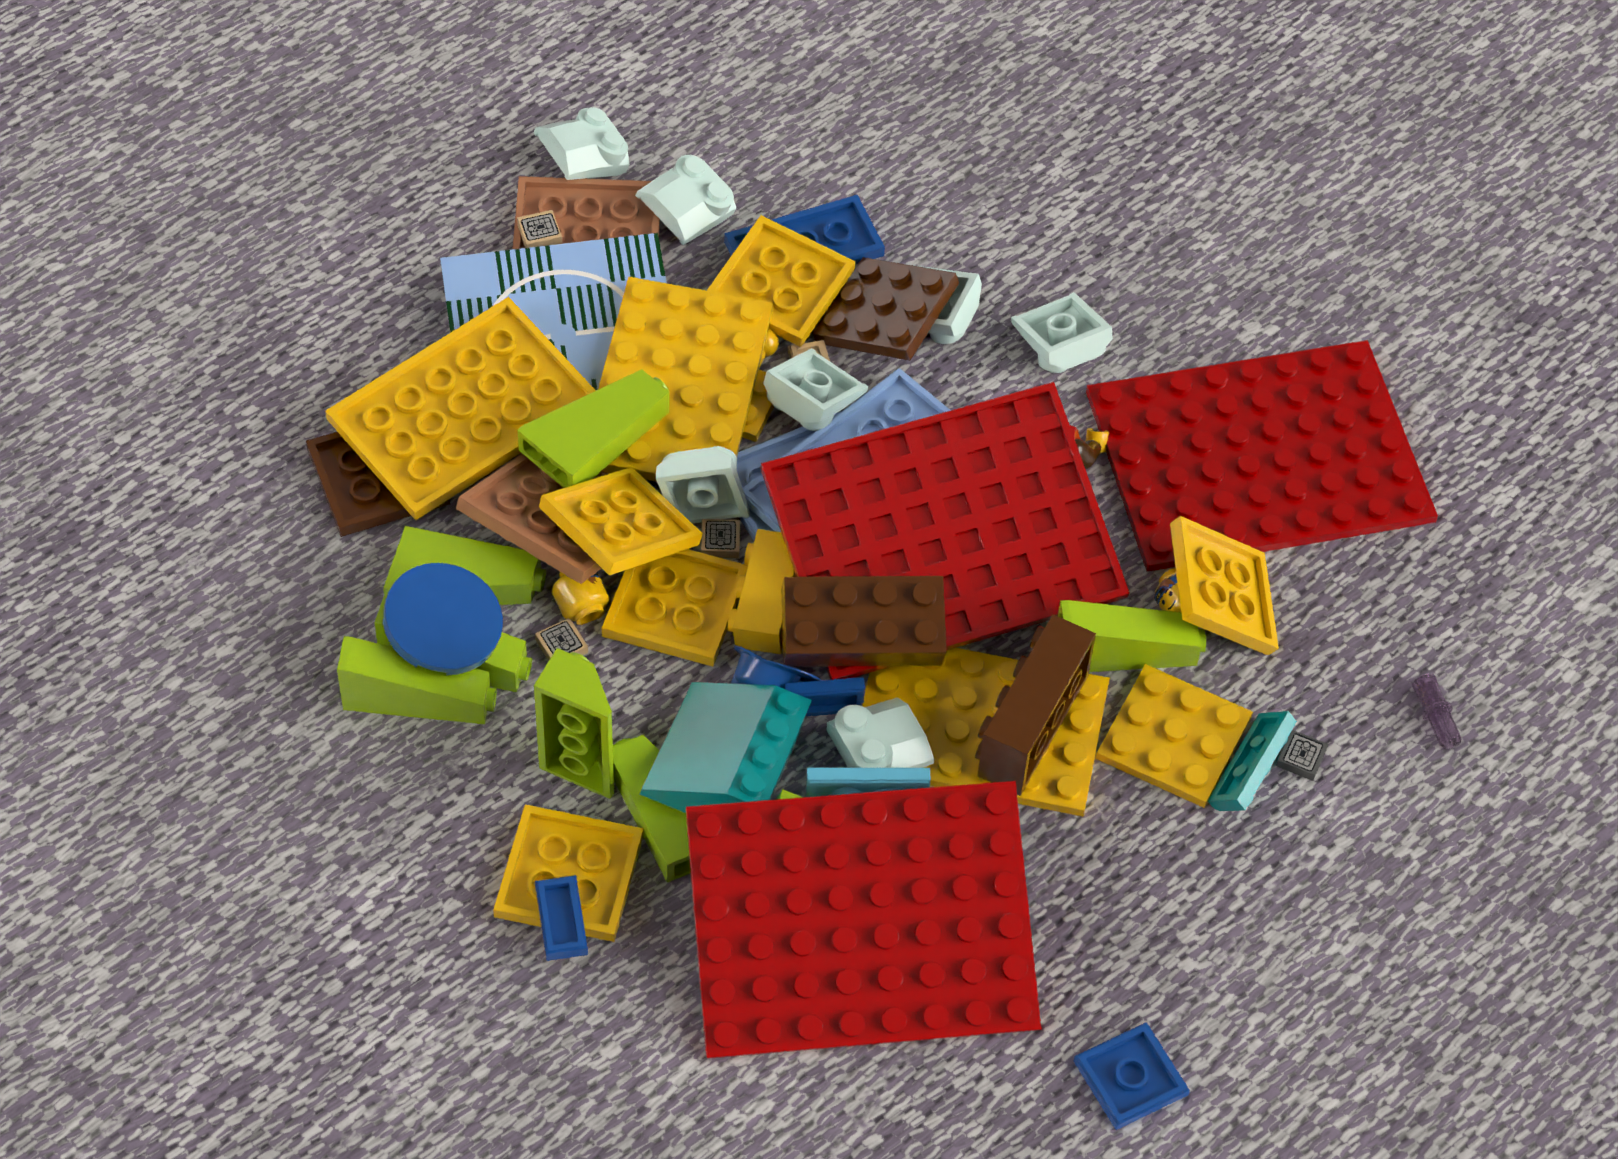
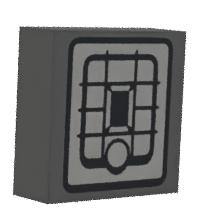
(1302, 755)

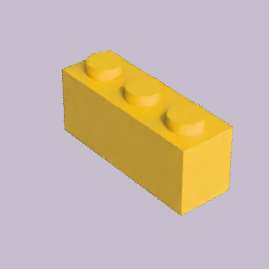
(759, 613)

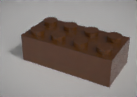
(863, 621)
(1035, 703)

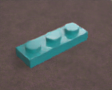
(1252, 761)

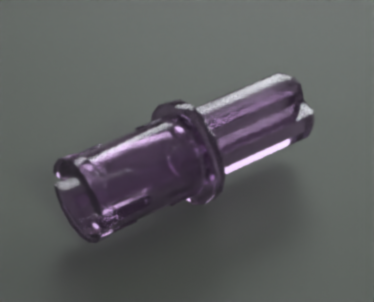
(1437, 711)

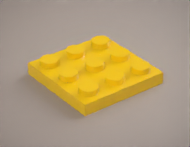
(789, 272)
(620, 520)
(1223, 586)
(676, 605)
(1174, 735)
(565, 845)

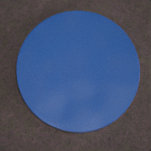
(442, 618)

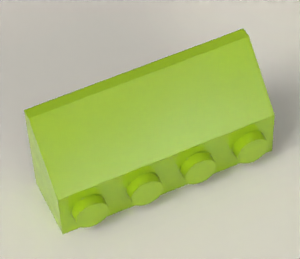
(574, 723)

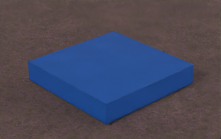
(1131, 1075)

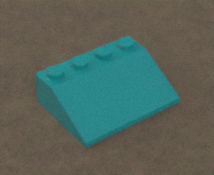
(726, 745)

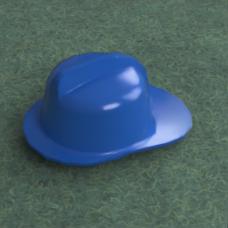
(759, 671)

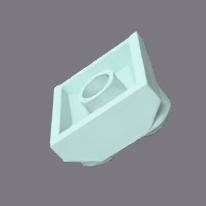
(586, 145)
(689, 198)
(959, 309)
(1064, 333)
(811, 389)
(703, 484)
(880, 736)

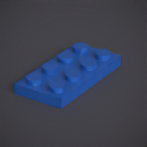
(836, 225)

